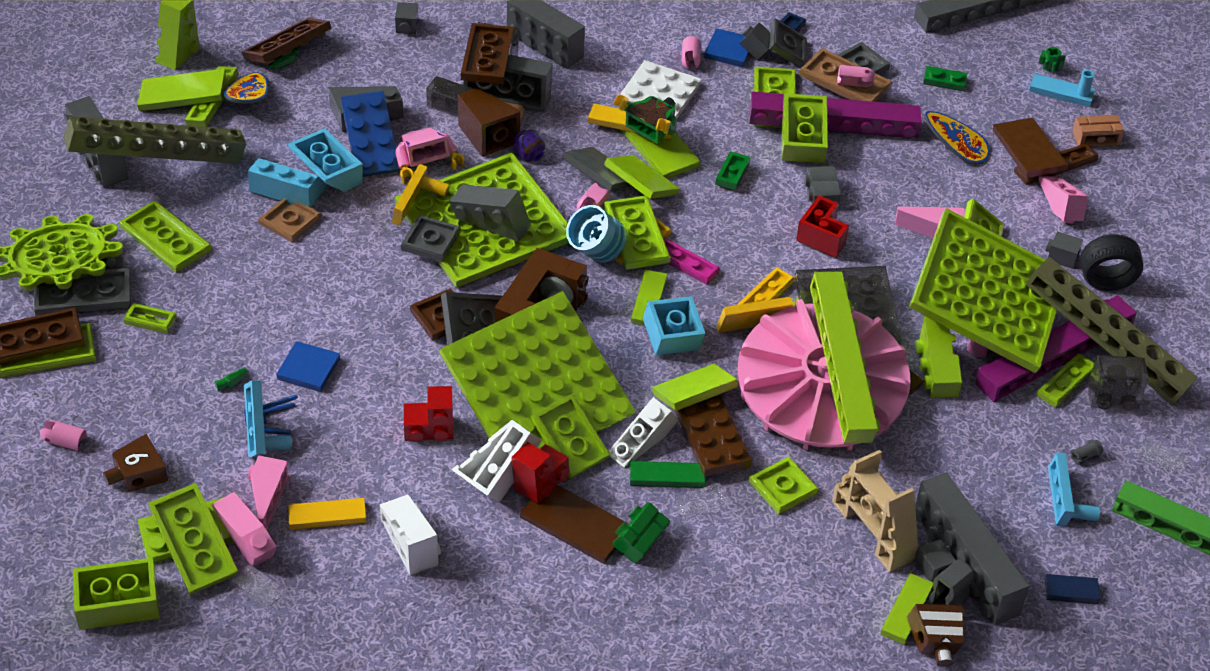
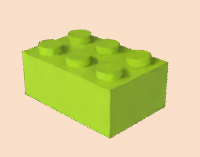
(115, 593)

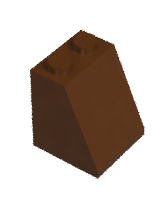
(487, 121)

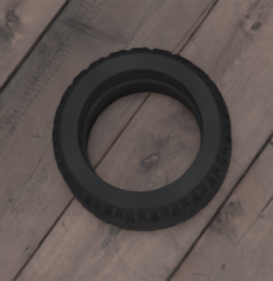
(1109, 248)

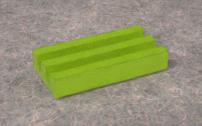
(148, 321)

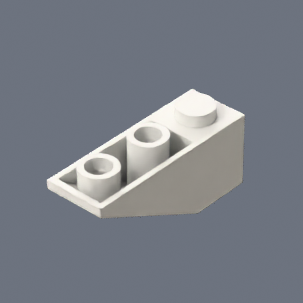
(643, 433)

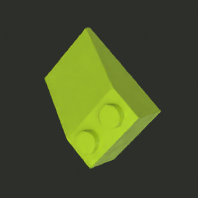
(804, 128)

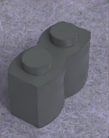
(822, 182)
(952, 585)

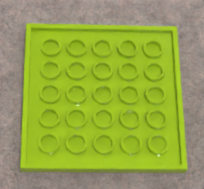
(479, 250)
(980, 291)
(533, 363)

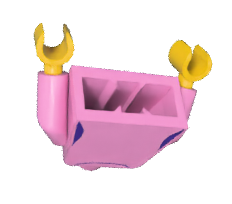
(424, 147)

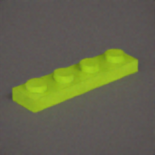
(202, 113)

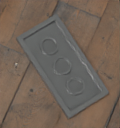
(87, 293)

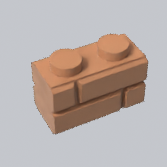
(1098, 130)

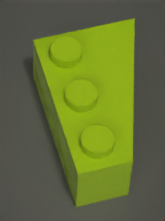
(178, 32)
(938, 360)

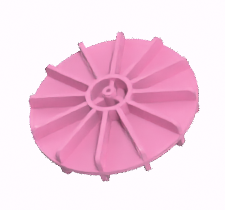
(788, 379)

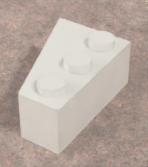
(491, 466)

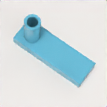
(1066, 91)
(256, 438)
(1062, 496)

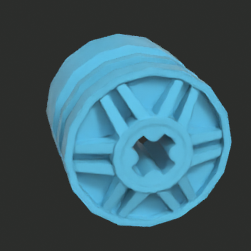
(596, 234)

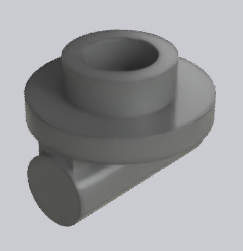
(113, 262)

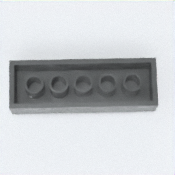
(950, 517)

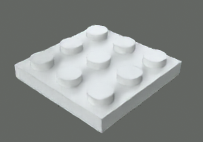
(661, 83)

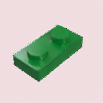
(945, 78)
(732, 170)

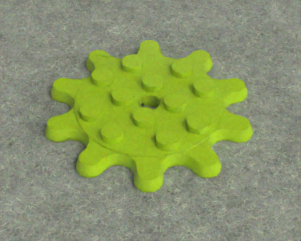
(79, 249)

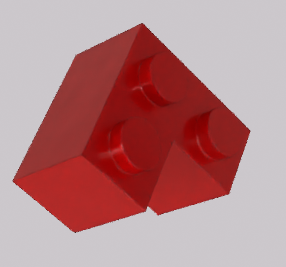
(821, 229)
(430, 419)
(538, 471)

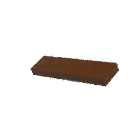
(1074, 157)

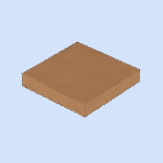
(289, 220)

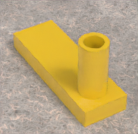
(418, 181)

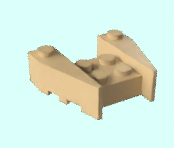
(882, 510)

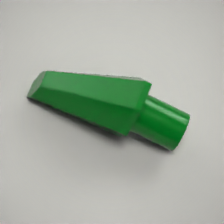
(285, 60)
(231, 379)

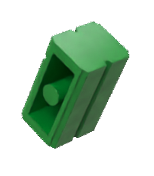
(641, 532)

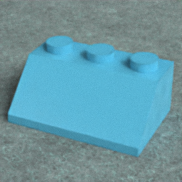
(329, 159)
(284, 183)

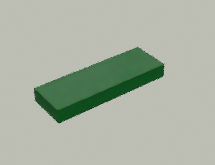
(666, 474)

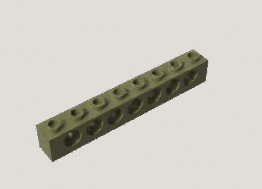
(153, 140)
(1109, 328)

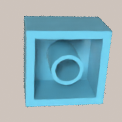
(673, 325)

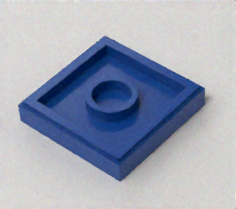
(726, 48)
(308, 366)

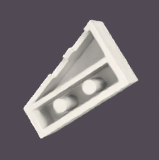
(410, 534)

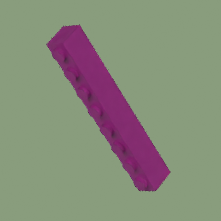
(845, 115)
(1064, 343)

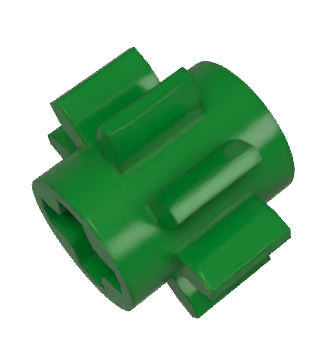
(1052, 59)

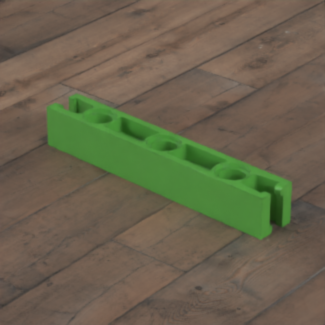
(1164, 516)

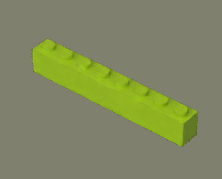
(843, 358)

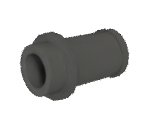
(1091, 449)

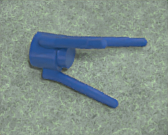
(273, 407)

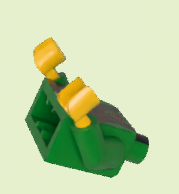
(649, 116)

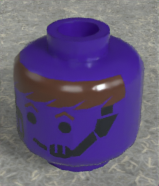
(529, 145)

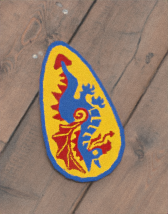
(247, 89)
(958, 137)

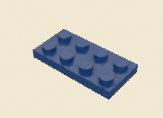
(370, 132)

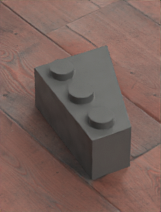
(392, 96)
(492, 210)

